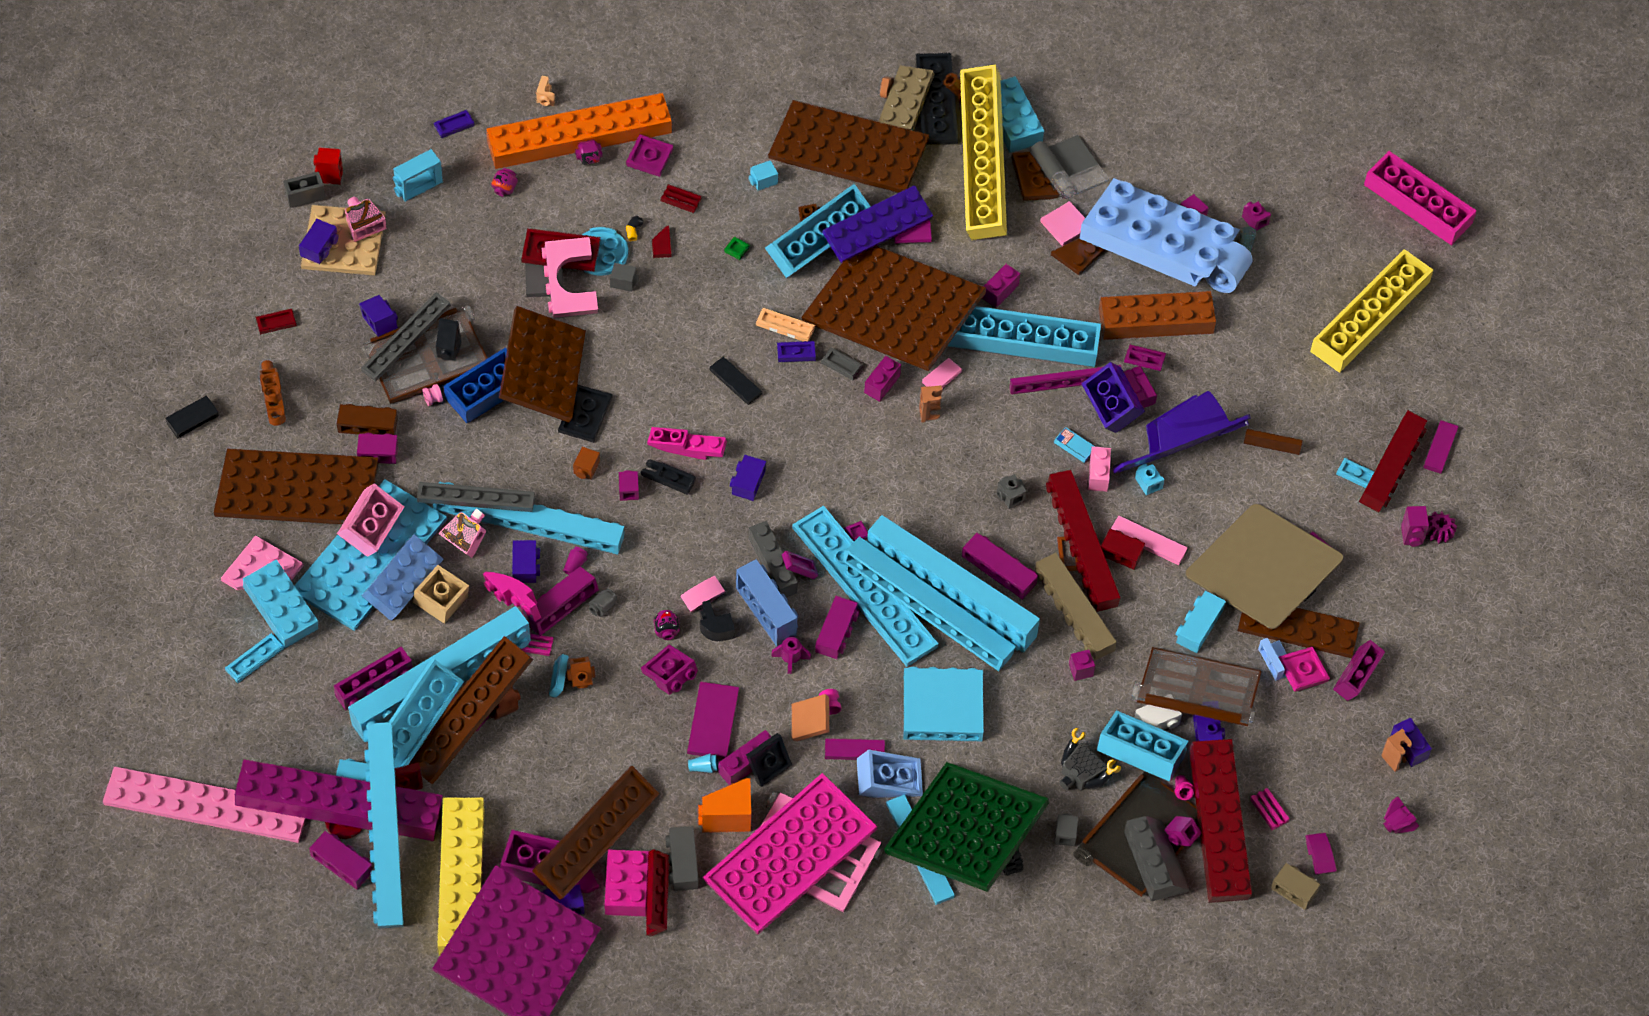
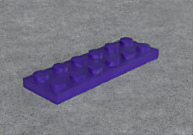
(877, 224)

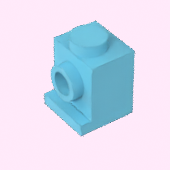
(1149, 479)

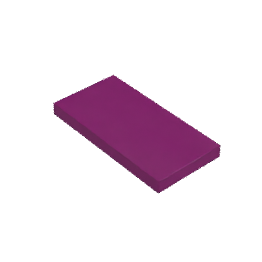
(713, 720)

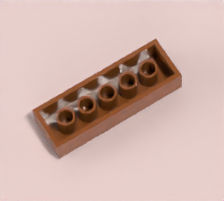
(1157, 315)

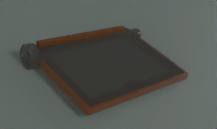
(1107, 842)

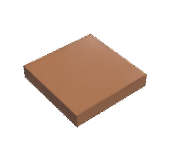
(810, 717)

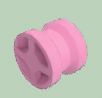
(432, 395)

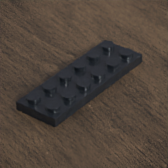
(939, 109)

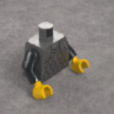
(1083, 767)

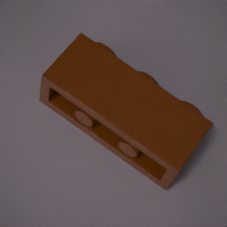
(366, 419)

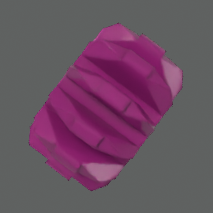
(1441, 527)

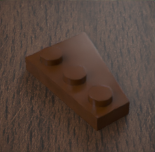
(1030, 178)
(1077, 255)

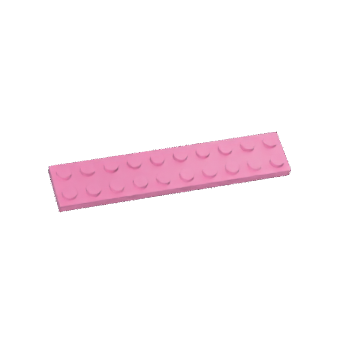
(195, 804)

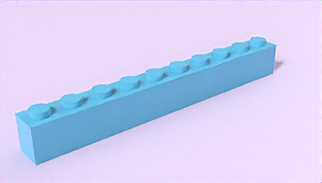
(551, 524)
(929, 603)
(385, 825)

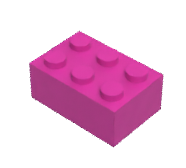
(626, 883)

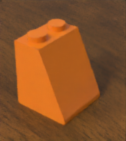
(727, 809)

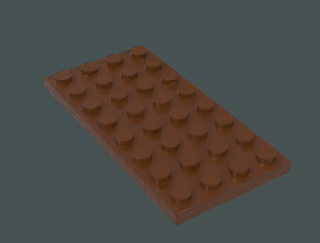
(848, 147)
(292, 485)

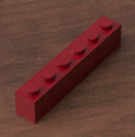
(1393, 460)

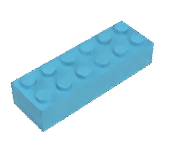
(806, 239)

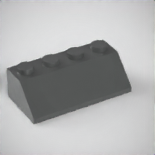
(1155, 858)

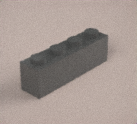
(771, 557)

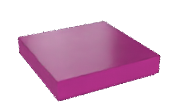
(1304, 669)

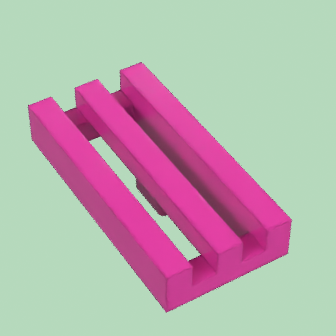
(548, 646)
(1254, 798)

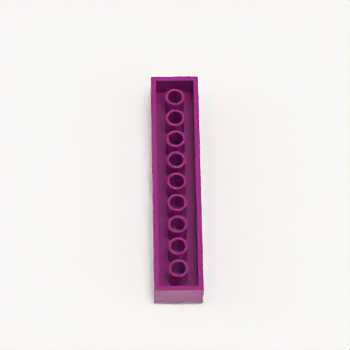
(331, 798)

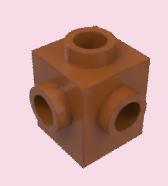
(580, 672)

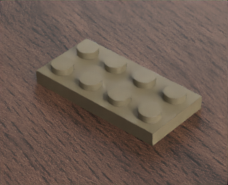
(907, 97)

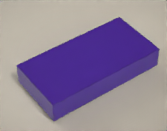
(454, 124)

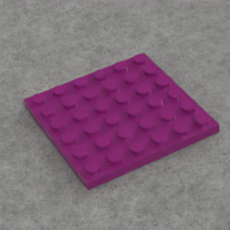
(516, 947)

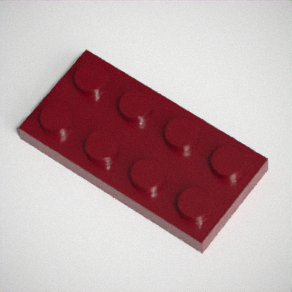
(536, 240)

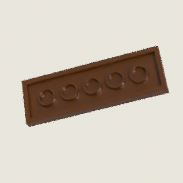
(1308, 630)

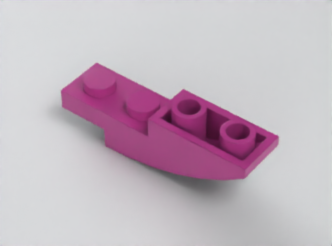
(682, 443)
(512, 591)

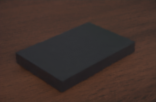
(588, 413)

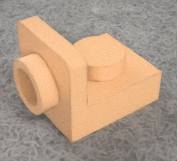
(544, 93)

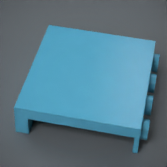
(943, 704)

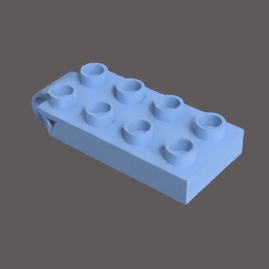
(1166, 237)

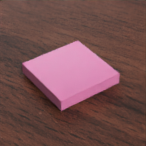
(1064, 223)

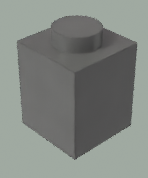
(623, 277)
(1066, 830)

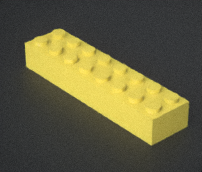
(1371, 311)
(460, 862)

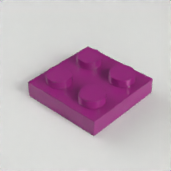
(649, 155)

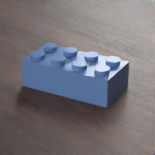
(401, 577)
(766, 602)

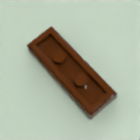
(1273, 441)

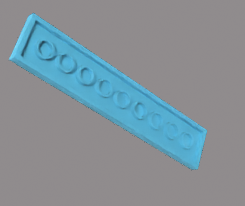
(885, 613)

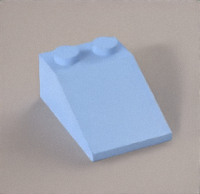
(888, 775)

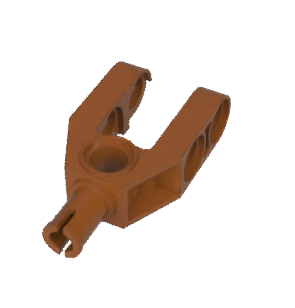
(272, 393)

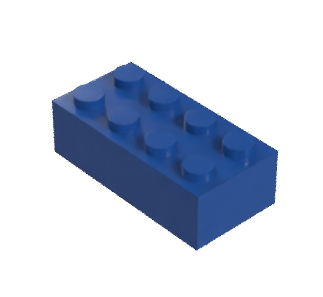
(477, 388)

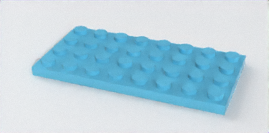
(344, 573)

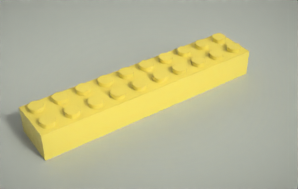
(983, 152)

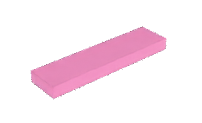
(1153, 542)

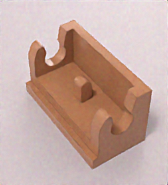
(930, 400)
(1393, 749)

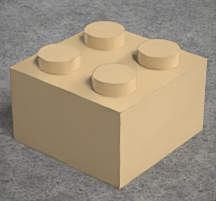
(441, 594)

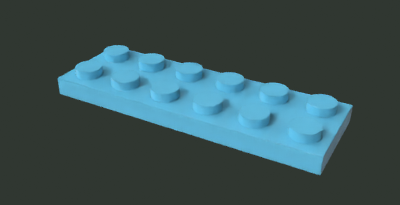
(422, 710)

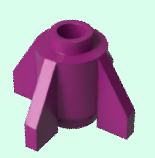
(791, 652)
(1399, 818)

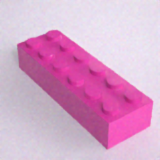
(1420, 197)

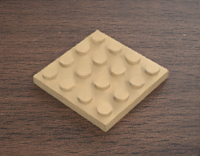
(345, 255)

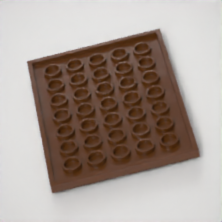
(894, 306)

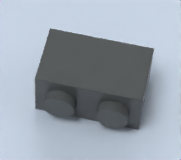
(304, 189)

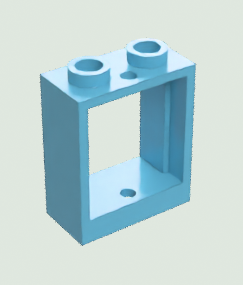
(424, 162)

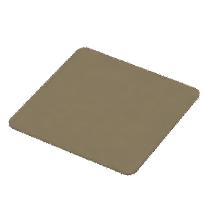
(1264, 566)

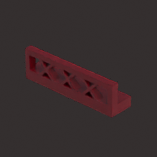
(657, 892)

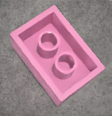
(370, 520)

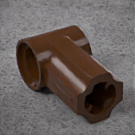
(953, 83)

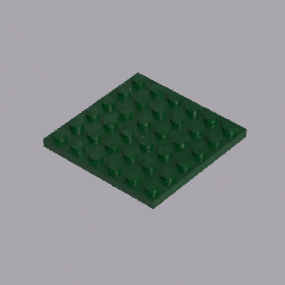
(966, 826)

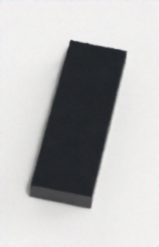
(735, 380)

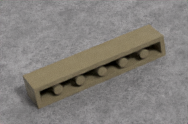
(1075, 606)

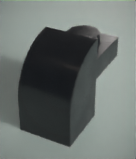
(715, 627)

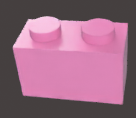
(1099, 469)

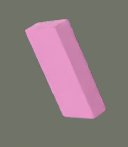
(942, 374)

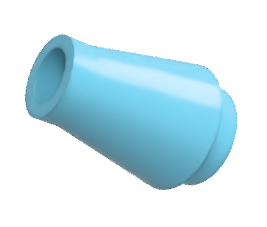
(706, 763)

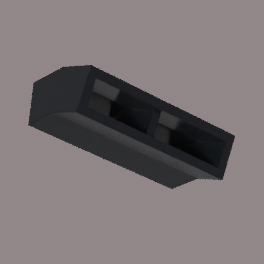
(192, 416)

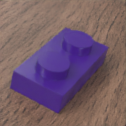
(796, 351)

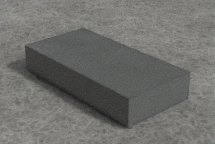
(841, 363)

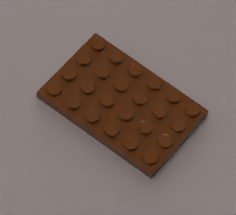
(542, 364)

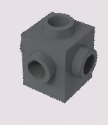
(1011, 491)

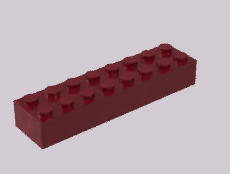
(1220, 821)

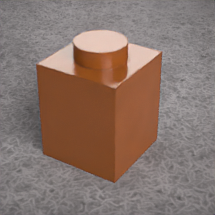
(586, 463)

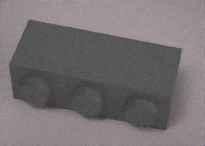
(682, 858)

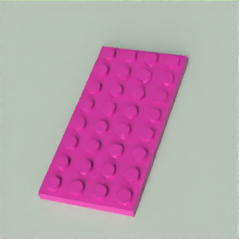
(790, 853)

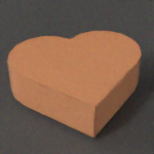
(886, 85)

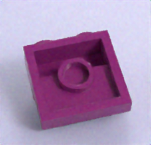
(670, 669)

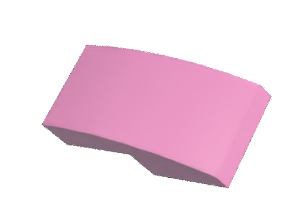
(706, 590)

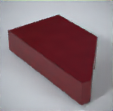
(661, 244)

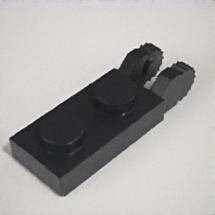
(669, 476)

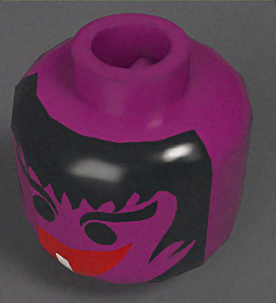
(589, 152)
(666, 624)

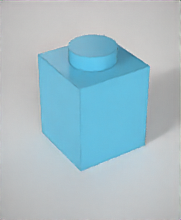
(763, 175)

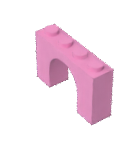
(562, 302)

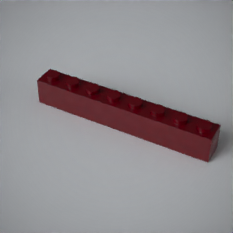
(1083, 541)

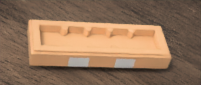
(785, 325)

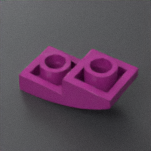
(1321, 852)

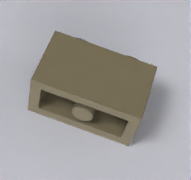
(1295, 886)

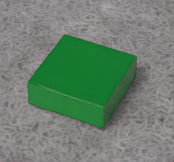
(736, 248)

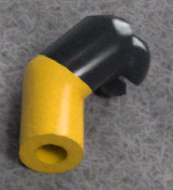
(634, 222)

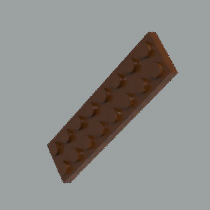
(471, 708)
(595, 832)

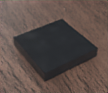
(769, 759)

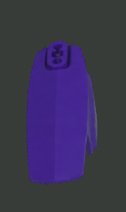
(1183, 427)

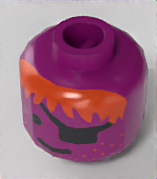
(504, 182)

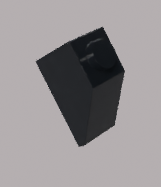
(448, 339)

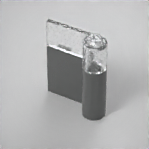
(1069, 166)

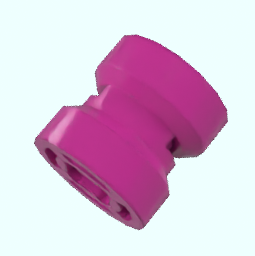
(834, 705)

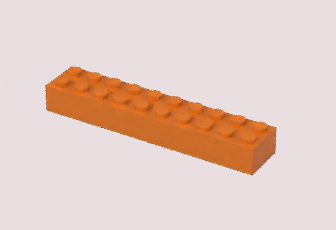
(563, 132)

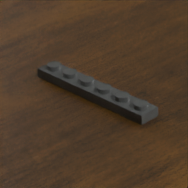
(405, 337)
(475, 496)

